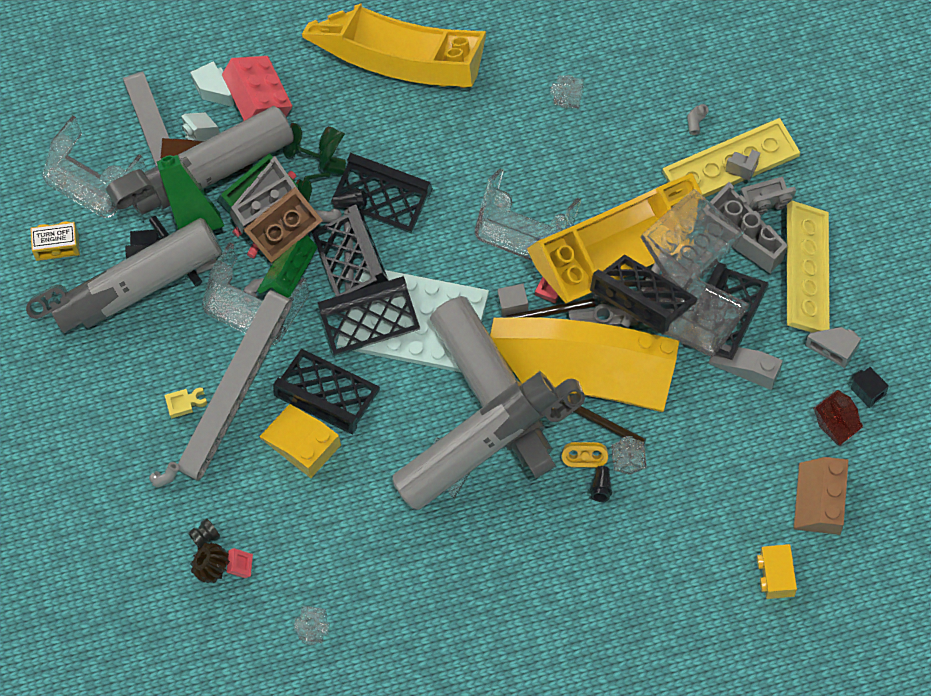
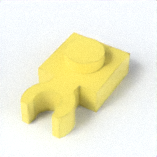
(181, 402)

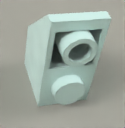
(211, 84)
(199, 126)

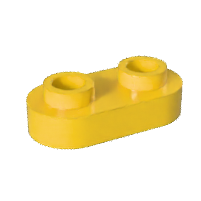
(584, 454)

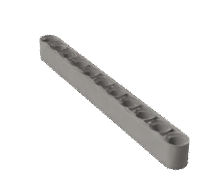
(151, 123)

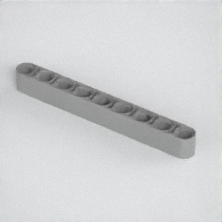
(234, 385)

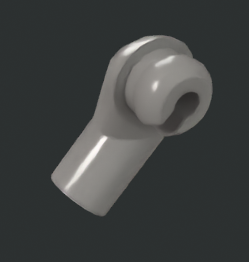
(328, 216)
(160, 480)

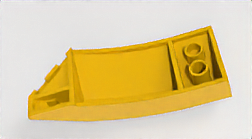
(400, 47)
(577, 252)
(604, 358)

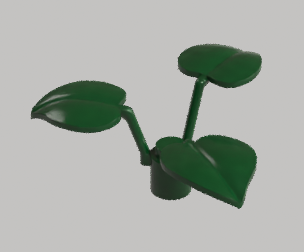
(330, 165)

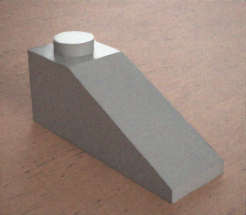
(750, 365)

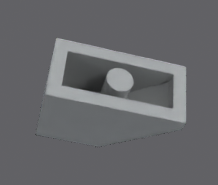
(835, 344)

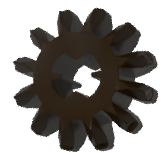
(209, 562)

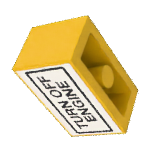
(55, 241)

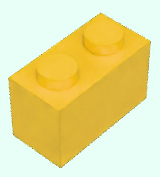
(778, 571)

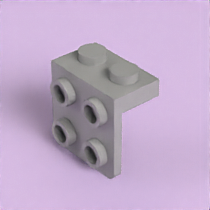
(768, 195)

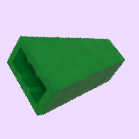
(186, 195)

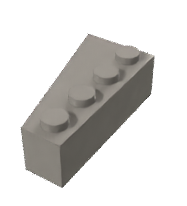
(759, 241)

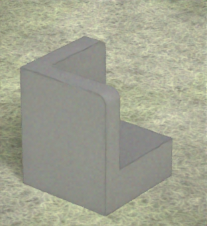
(743, 165)
(513, 299)

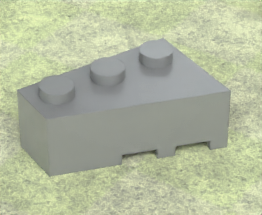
(262, 194)

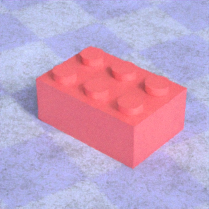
(255, 86)

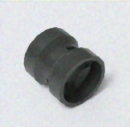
(205, 533)

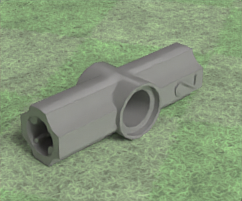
(614, 314)

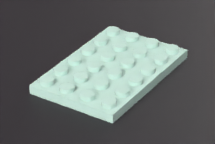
(420, 346)

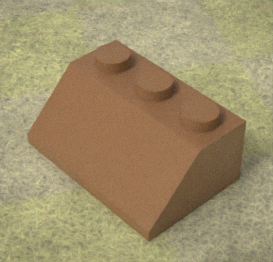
(283, 224)
(821, 495)

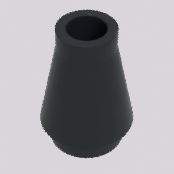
(350, 198)
(601, 485)

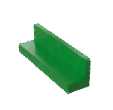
(289, 267)

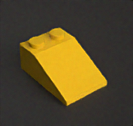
(301, 439)

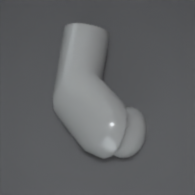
(696, 117)
(252, 287)

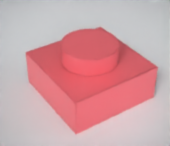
(546, 292)
(240, 563)

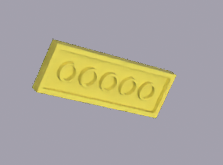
(710, 165)
(807, 267)

